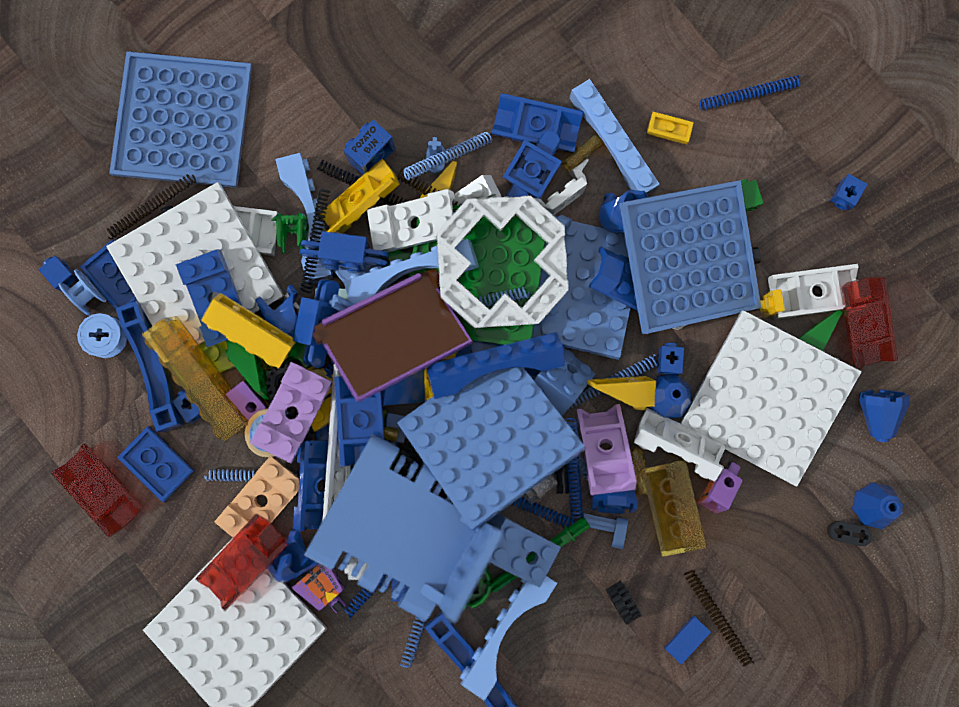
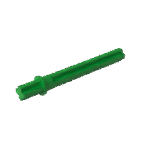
(561, 539)

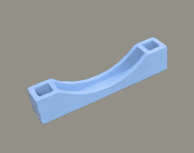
(599, 116)
(294, 175)
(364, 286)
(482, 673)

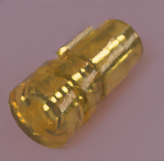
(639, 464)

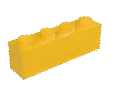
(248, 330)

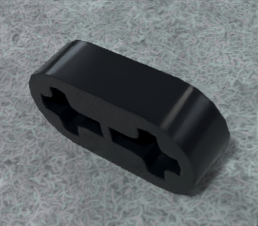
(850, 528)

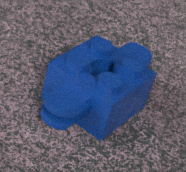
(533, 167)
(343, 252)
(309, 314)

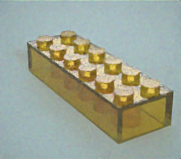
(196, 375)

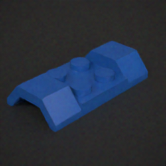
(529, 119)
(615, 278)
(356, 421)

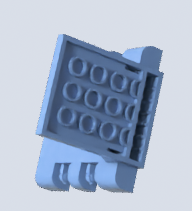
(403, 534)

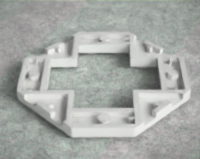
(551, 259)

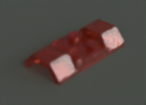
(869, 321)
(98, 491)
(243, 560)

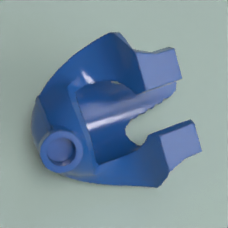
(610, 212)
(284, 316)
(291, 560)

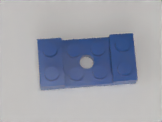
(203, 277)
(313, 465)

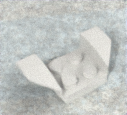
(573, 190)

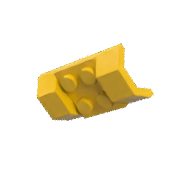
(360, 196)

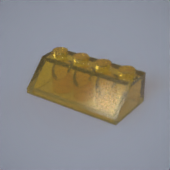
(674, 508)

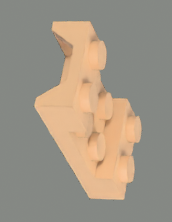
(273, 482)

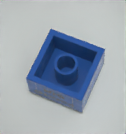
(369, 147)

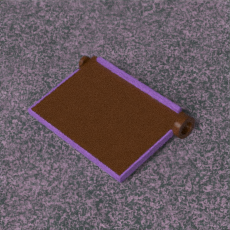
(392, 335)

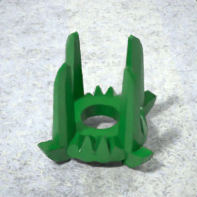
(299, 227)

